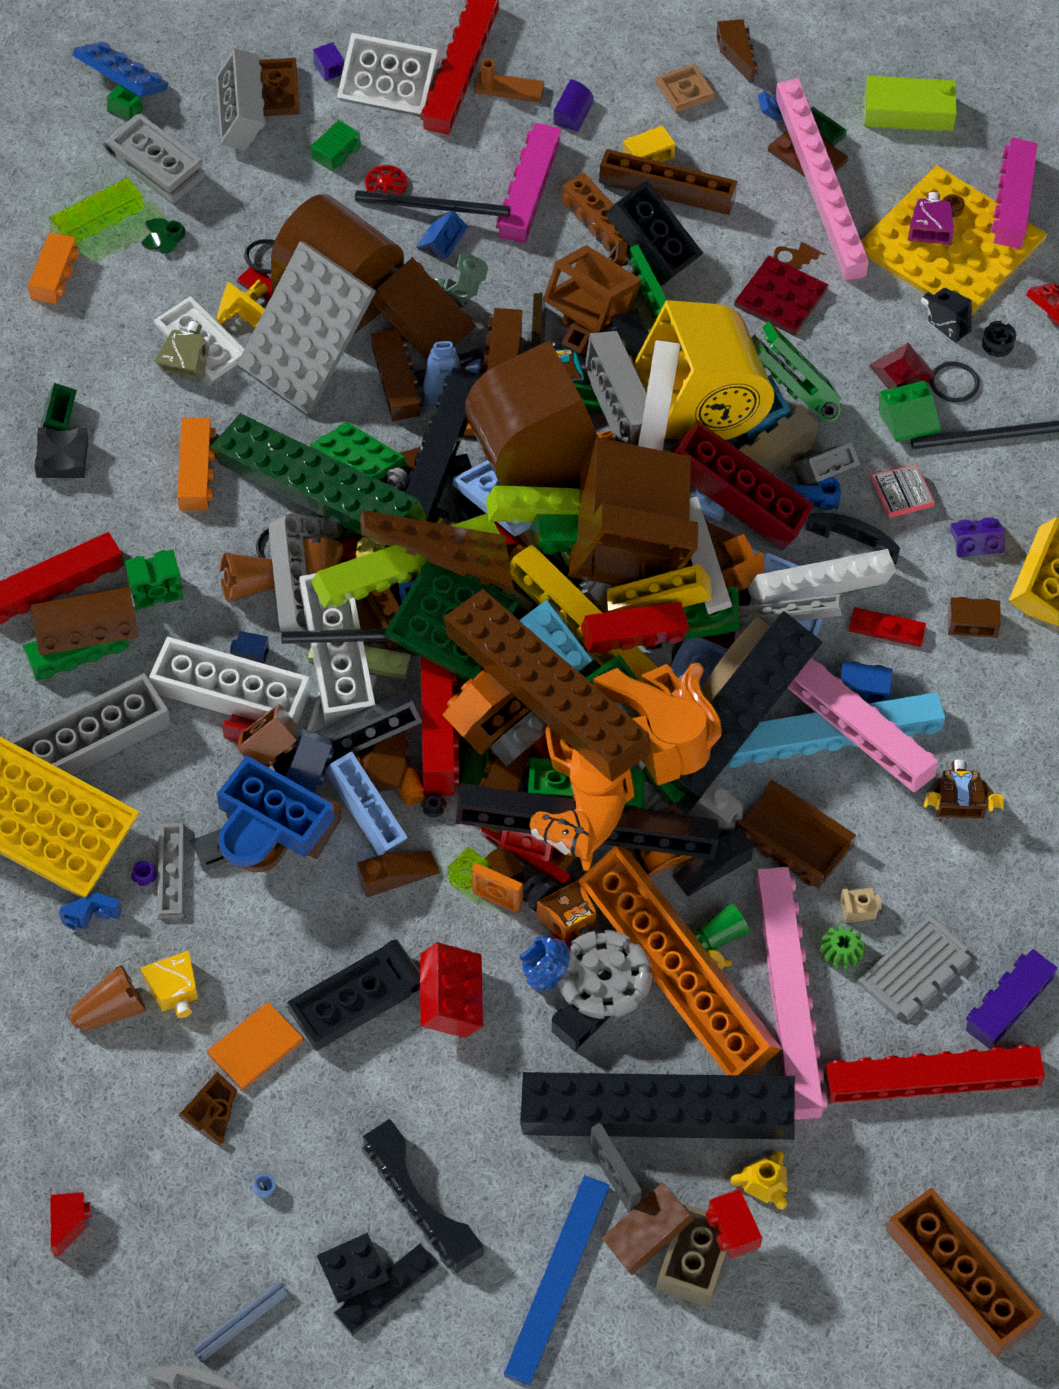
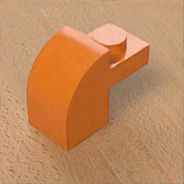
(745, 563)

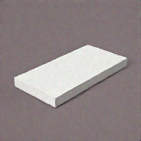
(223, 348)

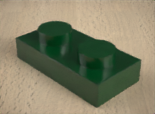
(828, 128)

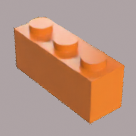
(53, 268)

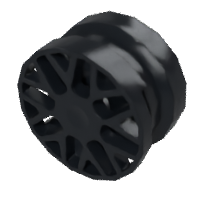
(999, 339)
(537, 888)

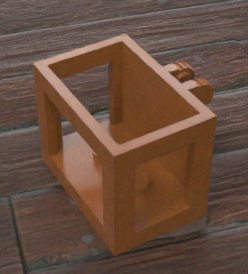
(594, 292)

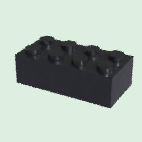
(649, 222)

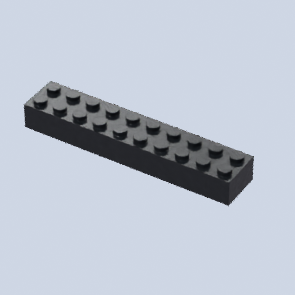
(658, 1105)

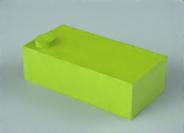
(910, 103)

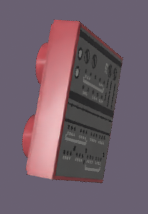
(902, 491)

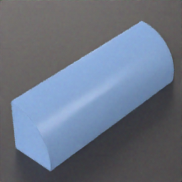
(365, 804)

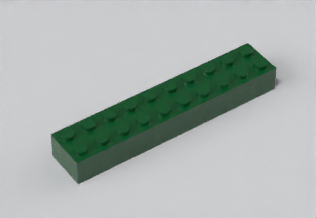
(308, 476)

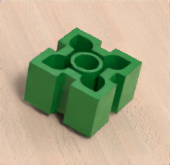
(154, 579)

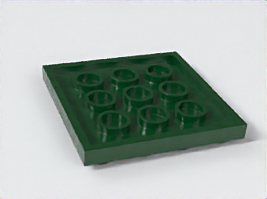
(421, 623)

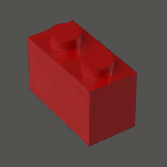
(734, 1224)

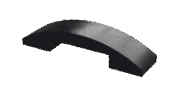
(854, 529)

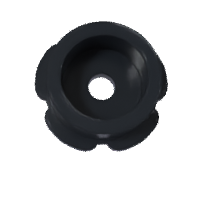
(436, 811)

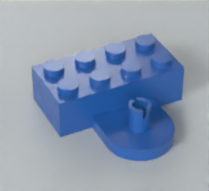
(268, 811)

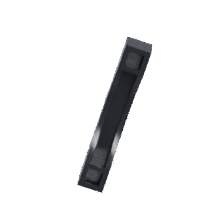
(454, 1239)

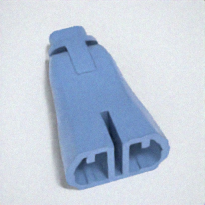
(439, 365)

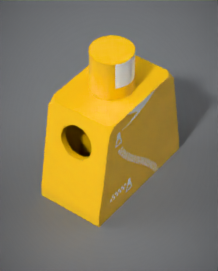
(172, 983)

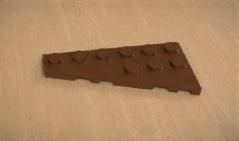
(445, 545)

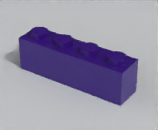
(1011, 998)

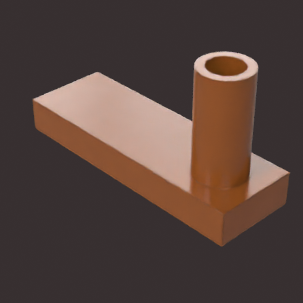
(506, 86)

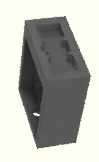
(825, 463)

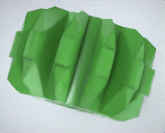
(840, 955)

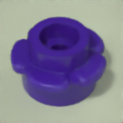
(143, 867)

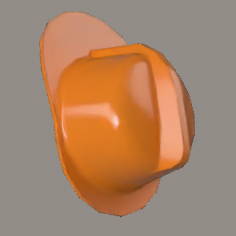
(659, 861)

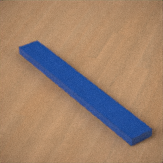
(556, 1280)

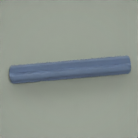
(240, 1321)

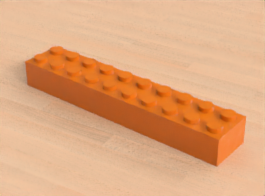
(680, 964)

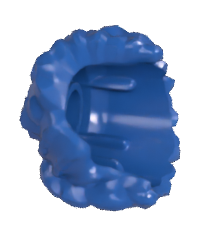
(545, 962)

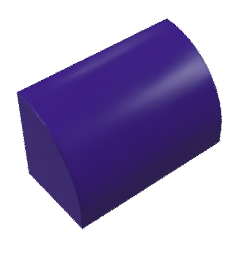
(573, 106)

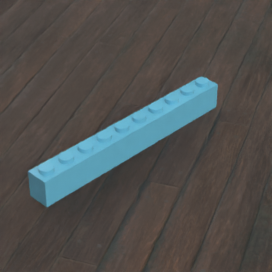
(813, 733)

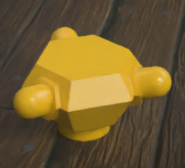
(765, 1179)

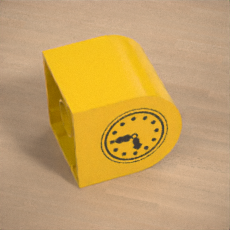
(716, 370)

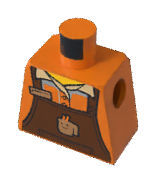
(567, 912)

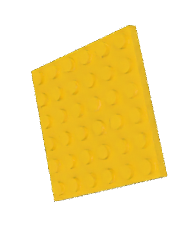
(967, 266)

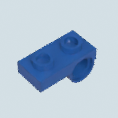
(818, 494)

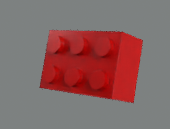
(451, 990)

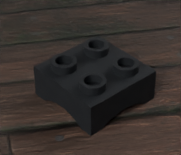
(61, 453)

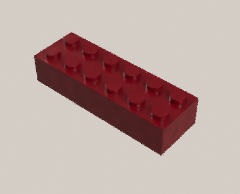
(743, 486)

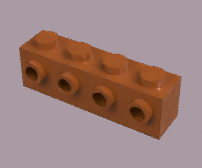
(590, 207)

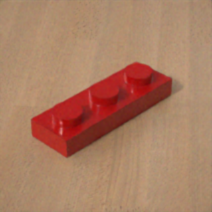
(887, 627)

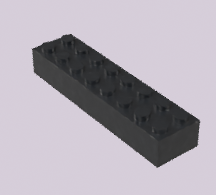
(751, 695)

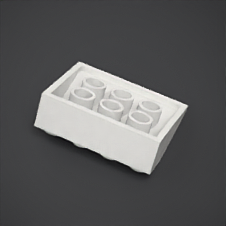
(388, 73)

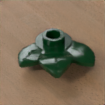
(162, 236)

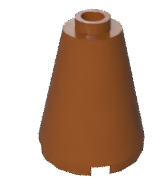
(322, 555)
(245, 576)
(108, 1002)

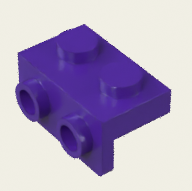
(978, 537)

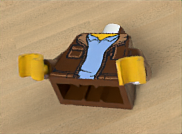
(962, 794)

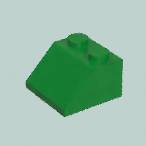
(909, 411)

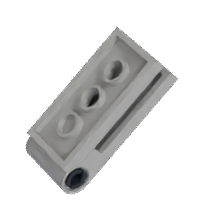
(155, 158)

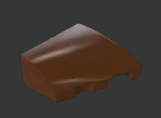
(216, 1102)

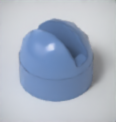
(268, 1183)

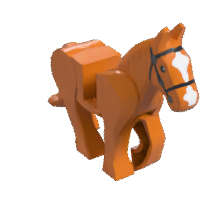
(681, 736)

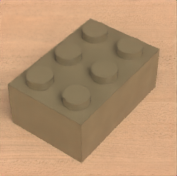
(693, 1261)

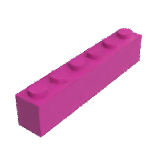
(529, 182)
(1014, 193)

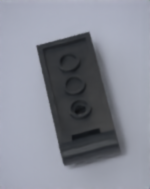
(345, 1003)

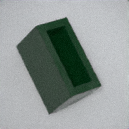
(58, 407)
(471, 765)

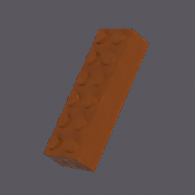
(964, 1272)

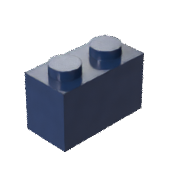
(309, 760)

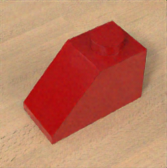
(67, 1219)

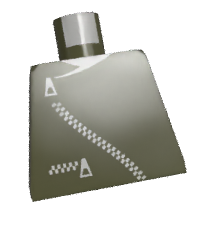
(184, 352)

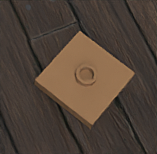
(685, 88)

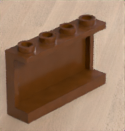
(421, 309)
(84, 621)
(796, 835)

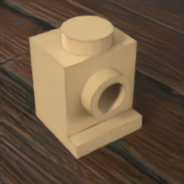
(855, 910)

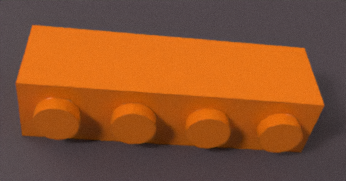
(195, 464)

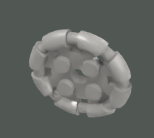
(608, 960)

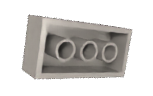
(240, 99)

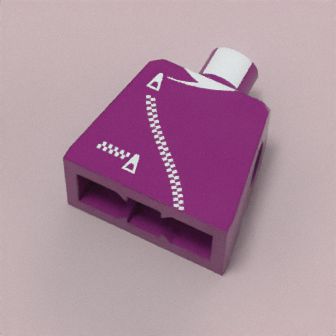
(932, 221)

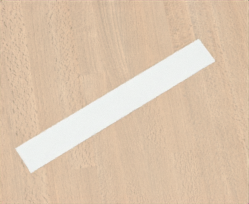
(659, 395)

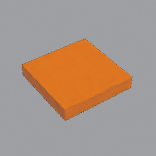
(497, 888)

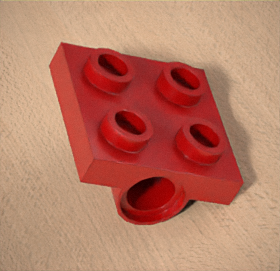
(1047, 298)

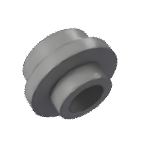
(397, 478)

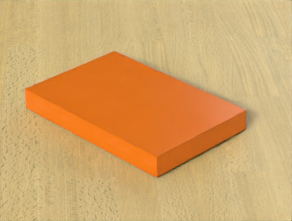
(254, 1046)

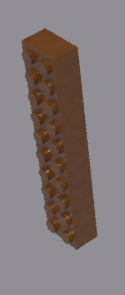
(548, 685)

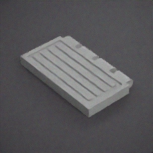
(913, 968)

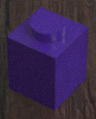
(328, 61)

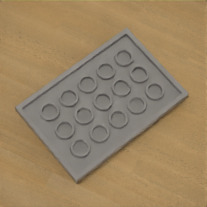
(306, 327)

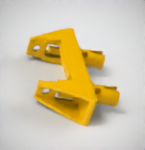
(242, 303)

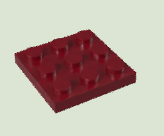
(781, 295)

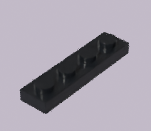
(401, 1276)

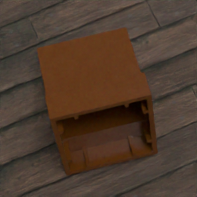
(632, 514)

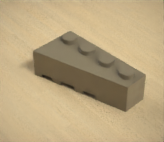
(785, 444)

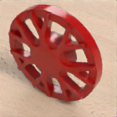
(386, 181)

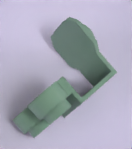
(471, 273)

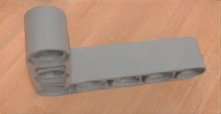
(289, 562)

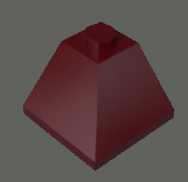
(902, 368)

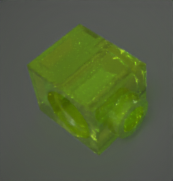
(464, 861)

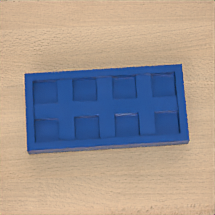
(121, 69)

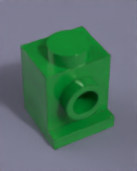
(124, 102)

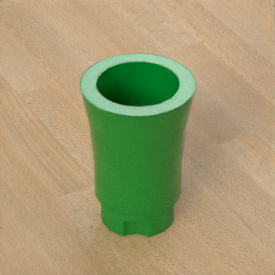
(722, 928)

